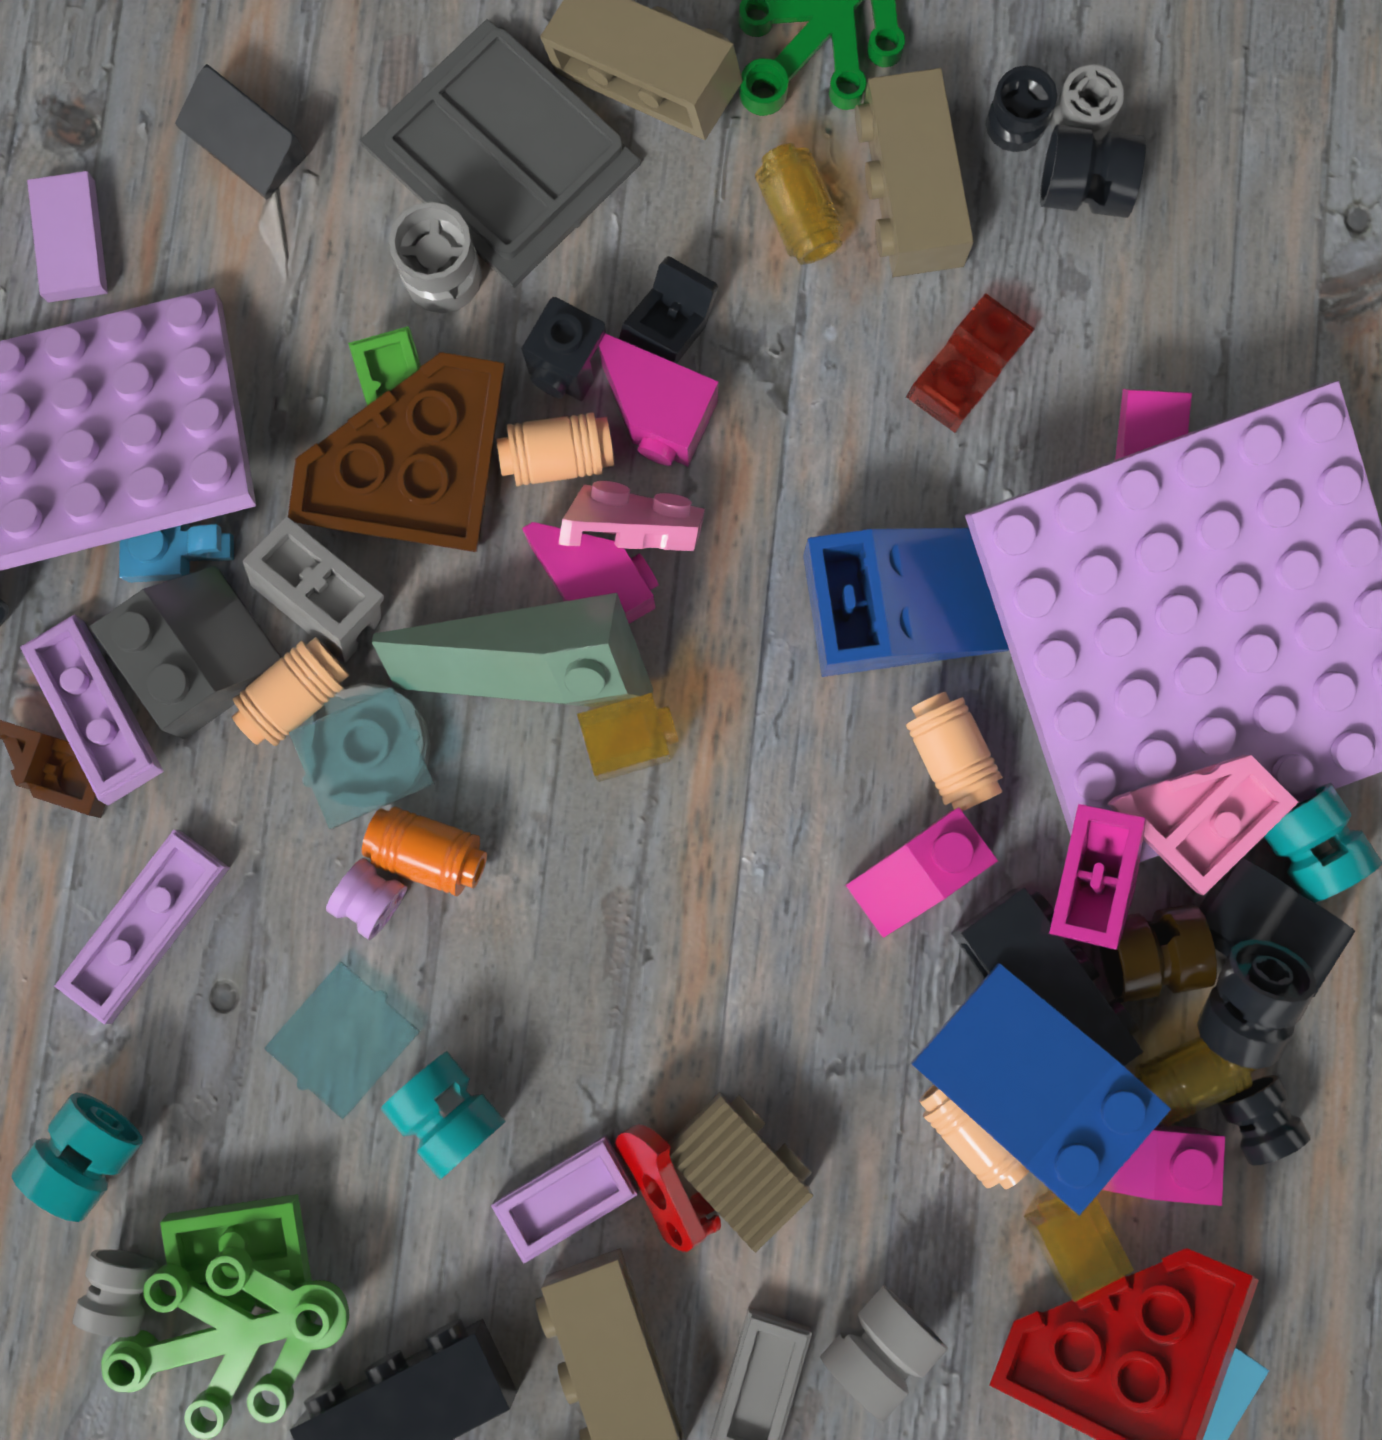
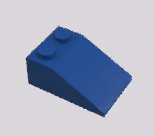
(1040, 1088)

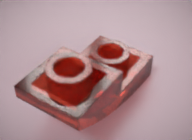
(970, 362)

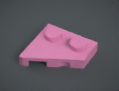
(636, 520)
(1208, 817)

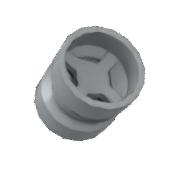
(1080, 92)
(115, 1297)

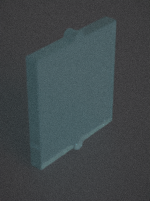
(361, 758)
(342, 1040)

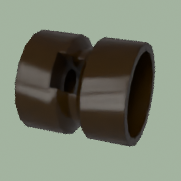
(1166, 951)

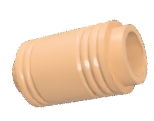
(556, 449)
(289, 692)
(954, 752)
(970, 1142)

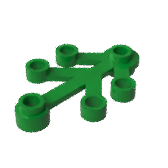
(824, 21)

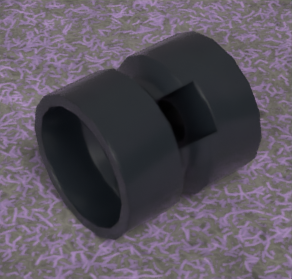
(1092, 171)
(1256, 1003)

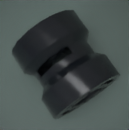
(1030, 97)
(1265, 1122)

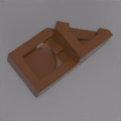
(49, 769)

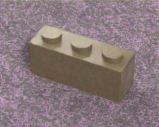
(645, 60)
(914, 173)
(607, 1352)

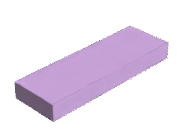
(91, 710)
(141, 927)

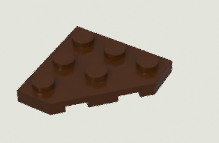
(409, 460)

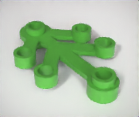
(233, 1334)

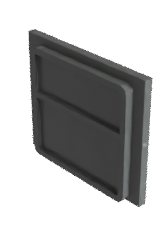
(502, 150)

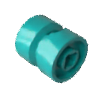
(1311, 824)
(449, 1139)
(70, 1168)

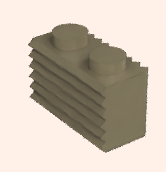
(740, 1170)

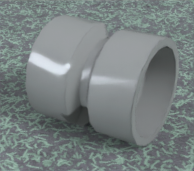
(435, 257)
(883, 1353)

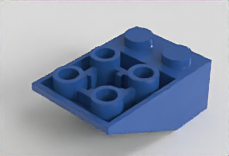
(898, 599)

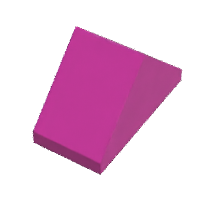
(1098, 876)

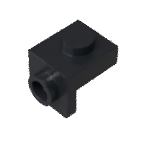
(671, 312)
(561, 349)

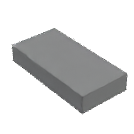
(761, 1378)

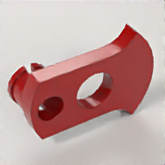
(677, 1217)

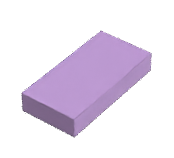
(67, 236)
(564, 1199)

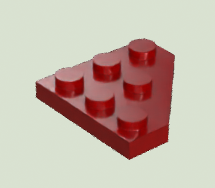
(1135, 1354)

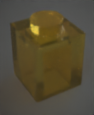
(627, 736)
(1077, 1248)

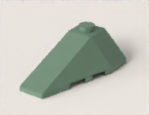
(543, 653)

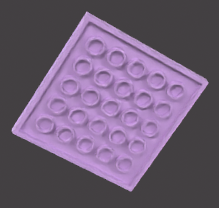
(1199, 606)

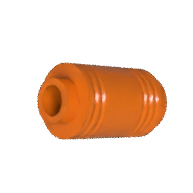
(424, 850)

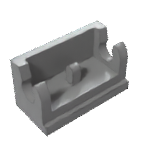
(313, 588)

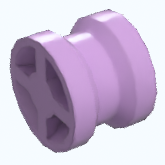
(366, 898)

